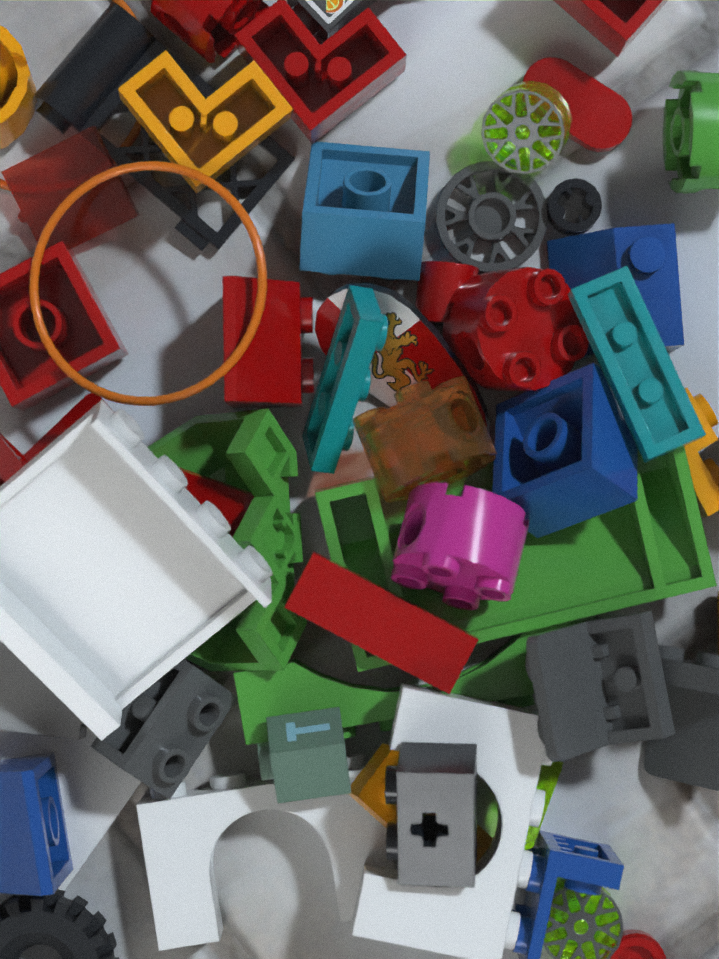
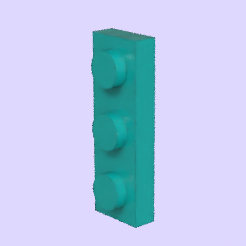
(636, 364)
(344, 379)

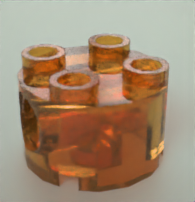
(425, 437)

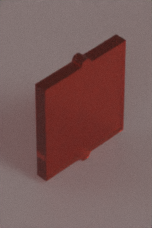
(51, 175)

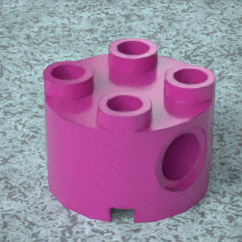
(460, 545)

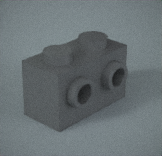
(167, 727)

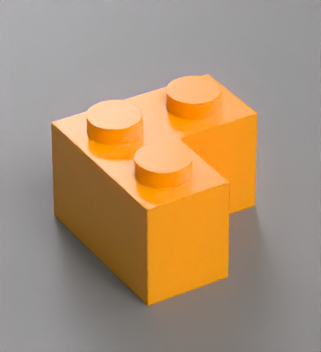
(202, 131)

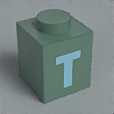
(305, 755)

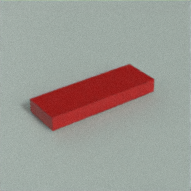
(381, 622)

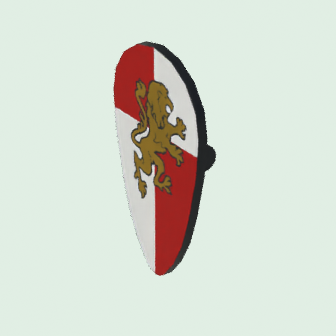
(411, 350)

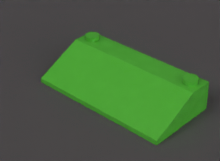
(581, 571)

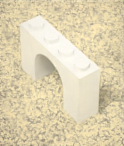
(509, 758)
(183, 834)

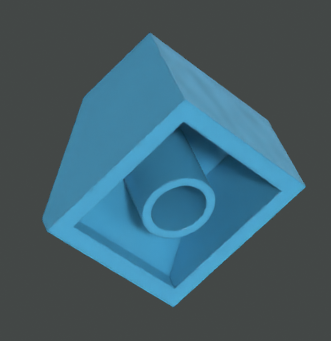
(364, 211)

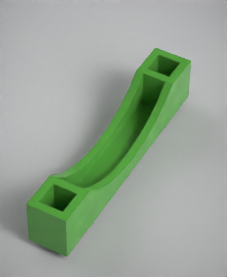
(302, 688)

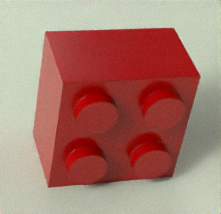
(73, 322)

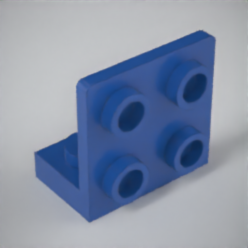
(582, 864)

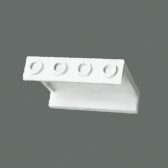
(114, 567)

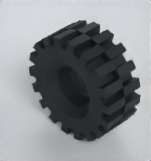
(53, 923)

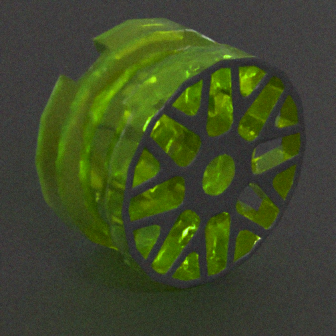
(527, 126)
(582, 925)

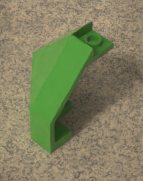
(256, 456)

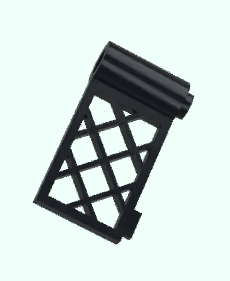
(86, 94)

